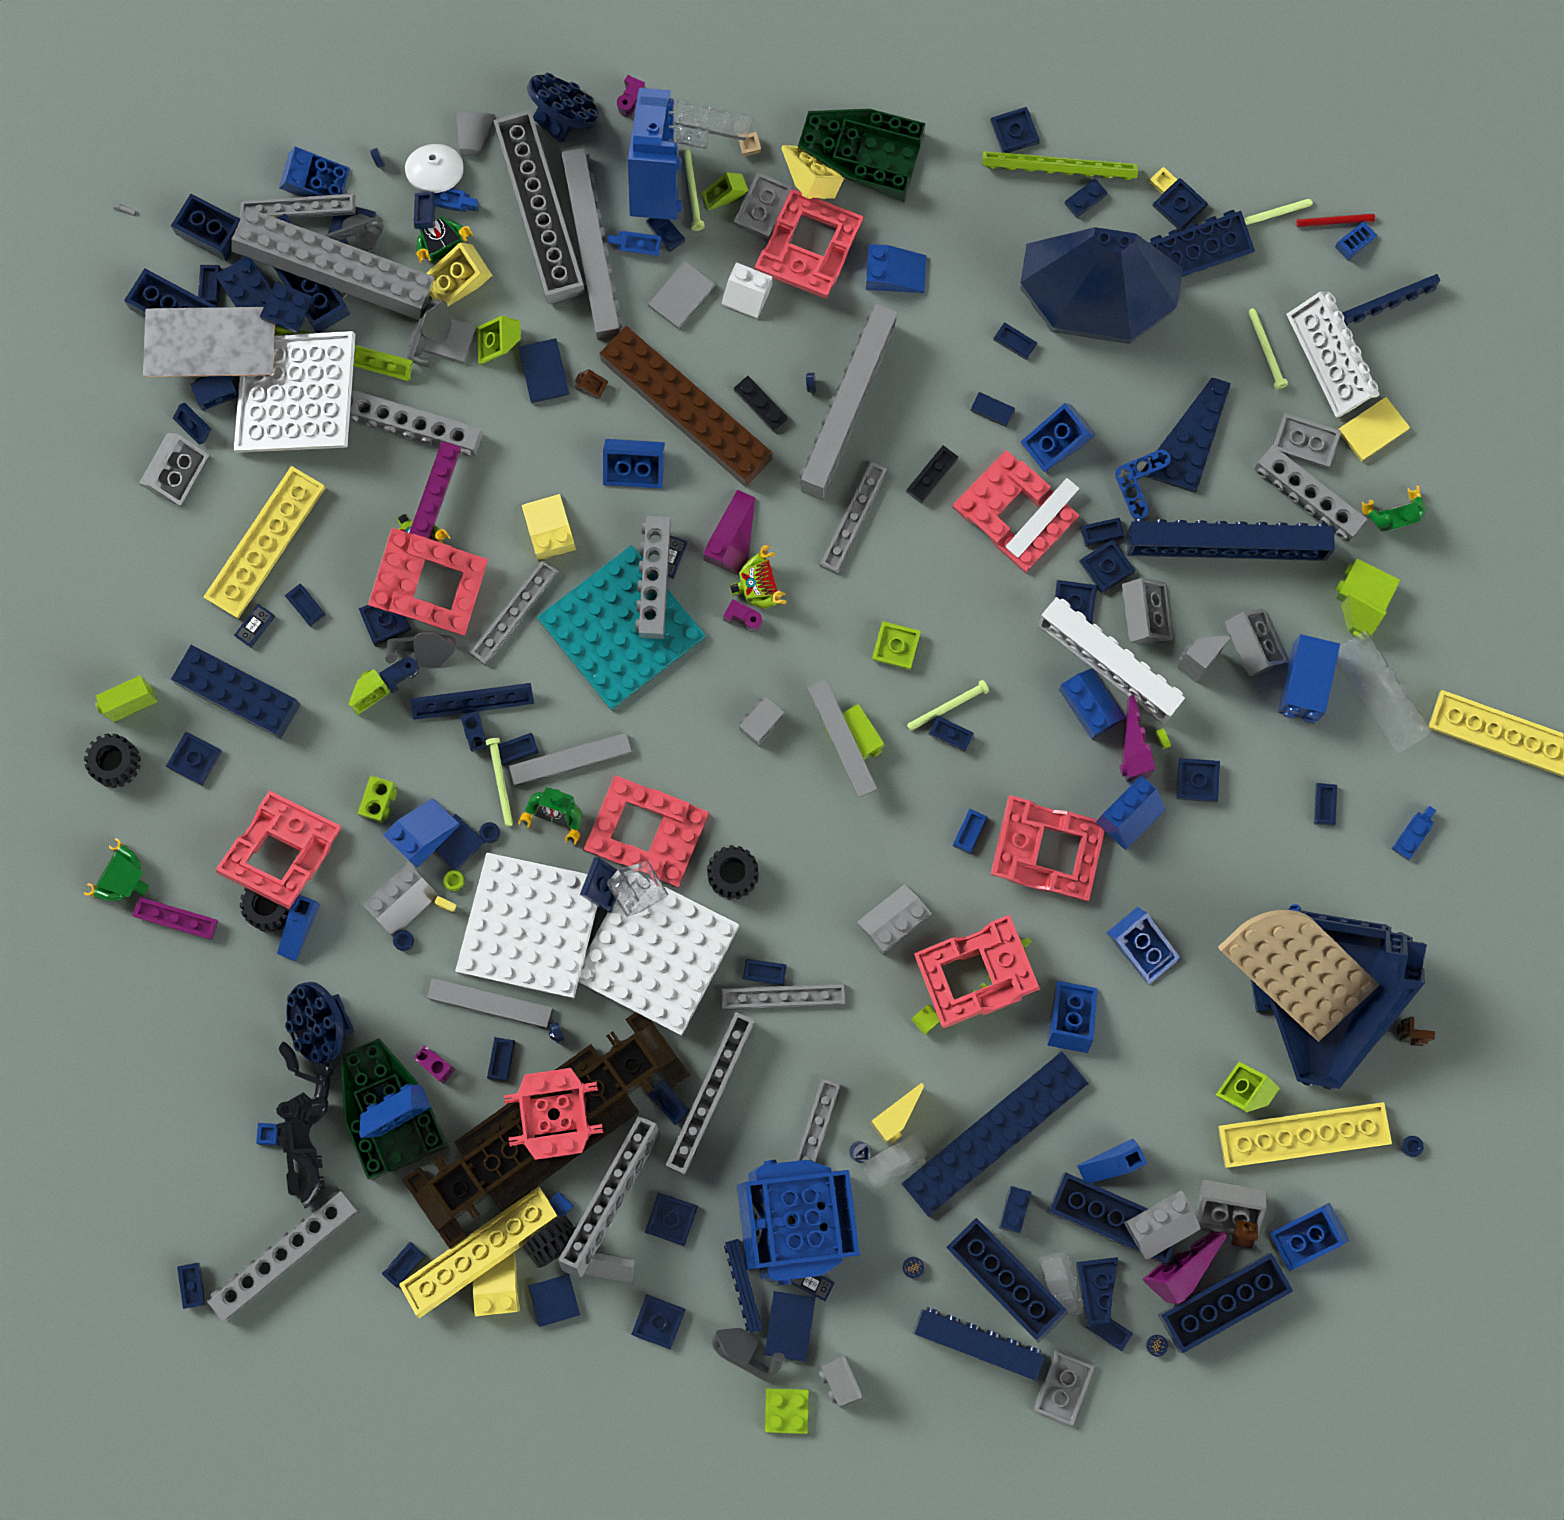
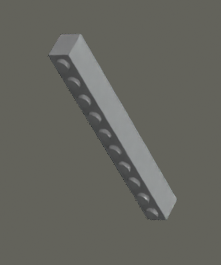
(591, 244)

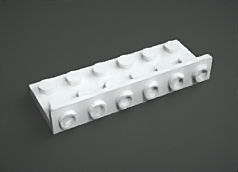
(1332, 353)

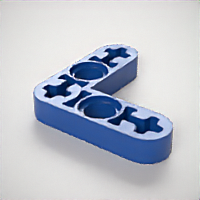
(1134, 475)

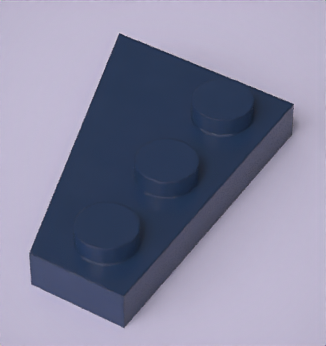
(1096, 1288)

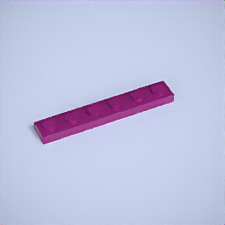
(435, 490)

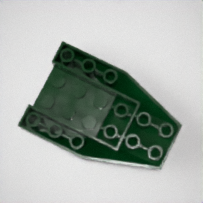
(865, 147)
(368, 1077)

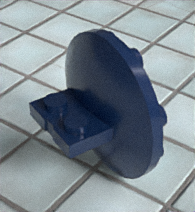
(561, 105)
(317, 1021)

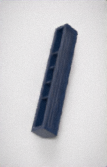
(743, 1286)

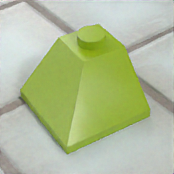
(497, 338)
(1361, 614)
(367, 691)
(1247, 1088)

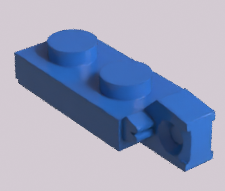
(455, 200)
(636, 242)
(1414, 833)

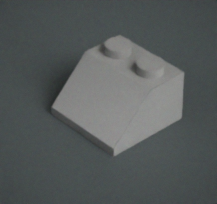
(841, 1381)

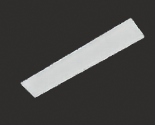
(1042, 517)

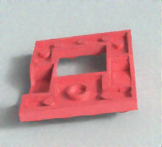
(800, 266)
(992, 495)
(401, 571)
(292, 826)
(1021, 841)
(672, 843)
(1004, 961)

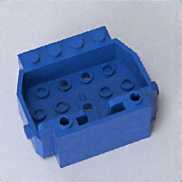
(653, 158)
(799, 1248)

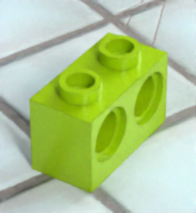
(372, 799)

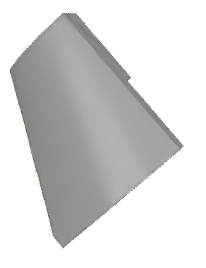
(473, 130)

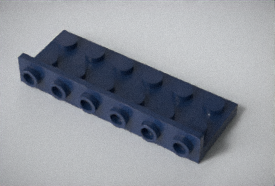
(1207, 243)

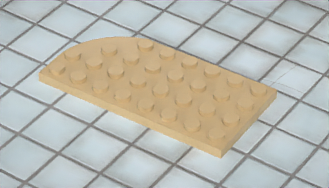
(1299, 968)

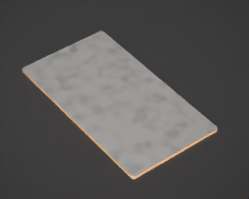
(207, 342)

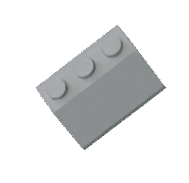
(174, 468)
(1147, 611)
(1256, 642)
(1200, 655)
(400, 899)
(894, 918)
(1224, 1204)
(1163, 1225)

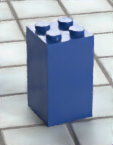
(1309, 678)

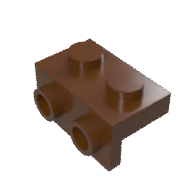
(1409, 1034)

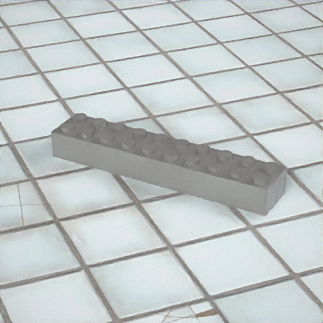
(539, 207)
(332, 263)
(848, 401)

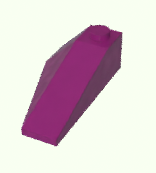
(732, 537)
(1136, 755)
(1182, 1275)

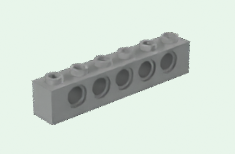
(1307, 483)
(662, 527)

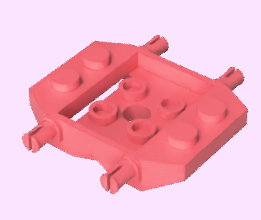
(535, 1114)

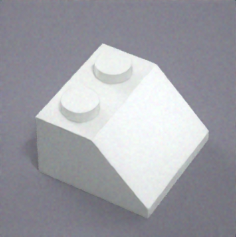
(747, 290)

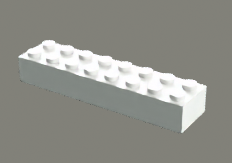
(1110, 660)

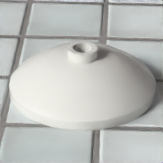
(434, 168)

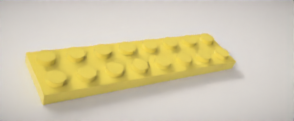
(264, 542)
(1498, 732)
(1304, 1135)
(478, 1252)

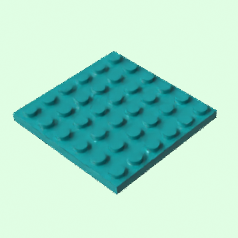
(599, 635)

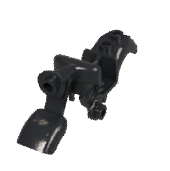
(299, 1117)

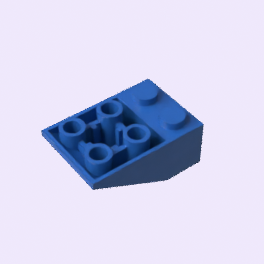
(312, 175)

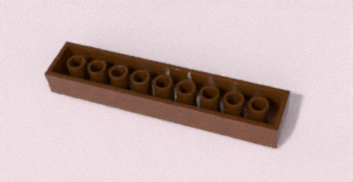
(686, 406)

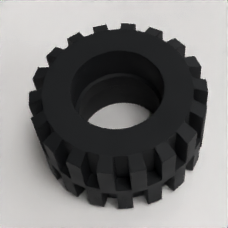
(99, 751)
(728, 855)
(250, 912)
(549, 1241)

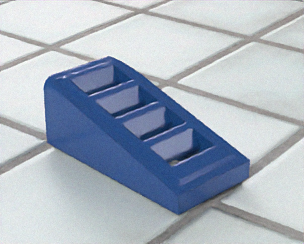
(1345, 250)

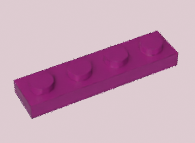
(175, 918)

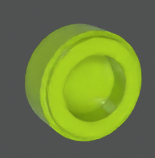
(1163, 738)
(453, 880)

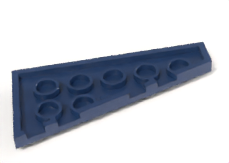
(1192, 439)

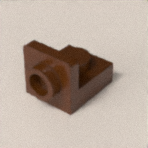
(591, 383)
(1244, 1234)

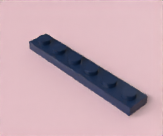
(1391, 299)
(472, 701)

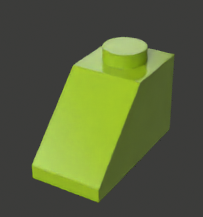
(724, 190)

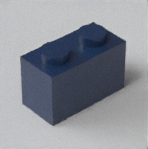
(214, 391)
(1015, 1209)

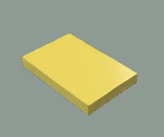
(1373, 429)

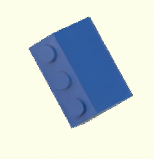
(633, 463)
(1091, 703)
(1132, 813)
(393, 1111)

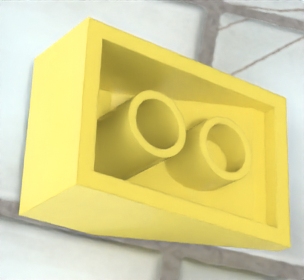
(811, 175)
(458, 274)
(548, 527)
(894, 1119)
(497, 1289)

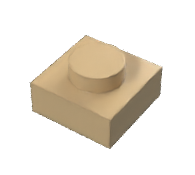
(751, 145)

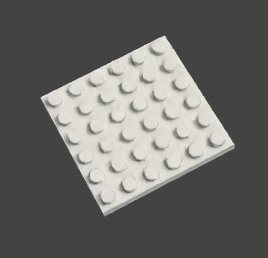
(304, 398)
(528, 926)
(658, 958)

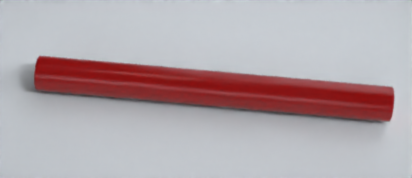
(1335, 220)

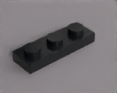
(760, 403)
(932, 474)

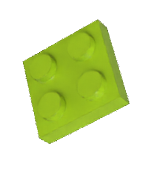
(896, 645)
(786, 1410)

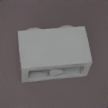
(761, 720)

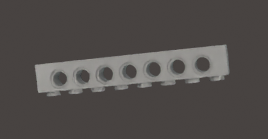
(416, 417)
(710, 1093)
(609, 1197)
(219, 1298)

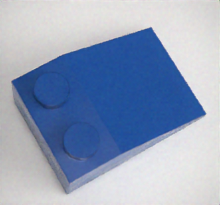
(895, 269)
(1057, 437)
(421, 831)
(1143, 944)
(1072, 1017)
(1309, 1237)

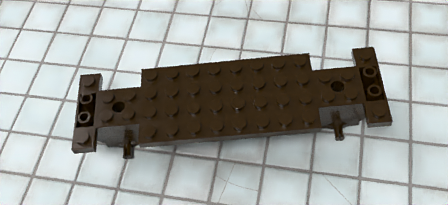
(511, 1171)

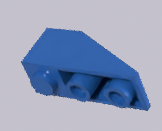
(297, 927)
(1113, 1162)

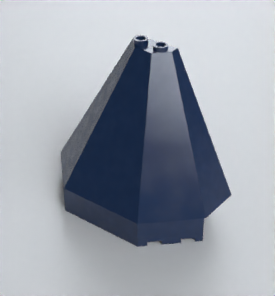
(1100, 284)
(1397, 967)

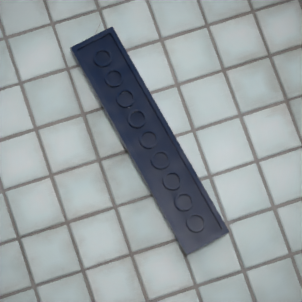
(994, 1133)

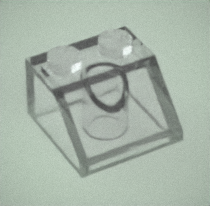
(636, 888)

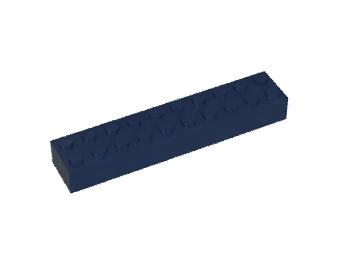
(1230, 540)

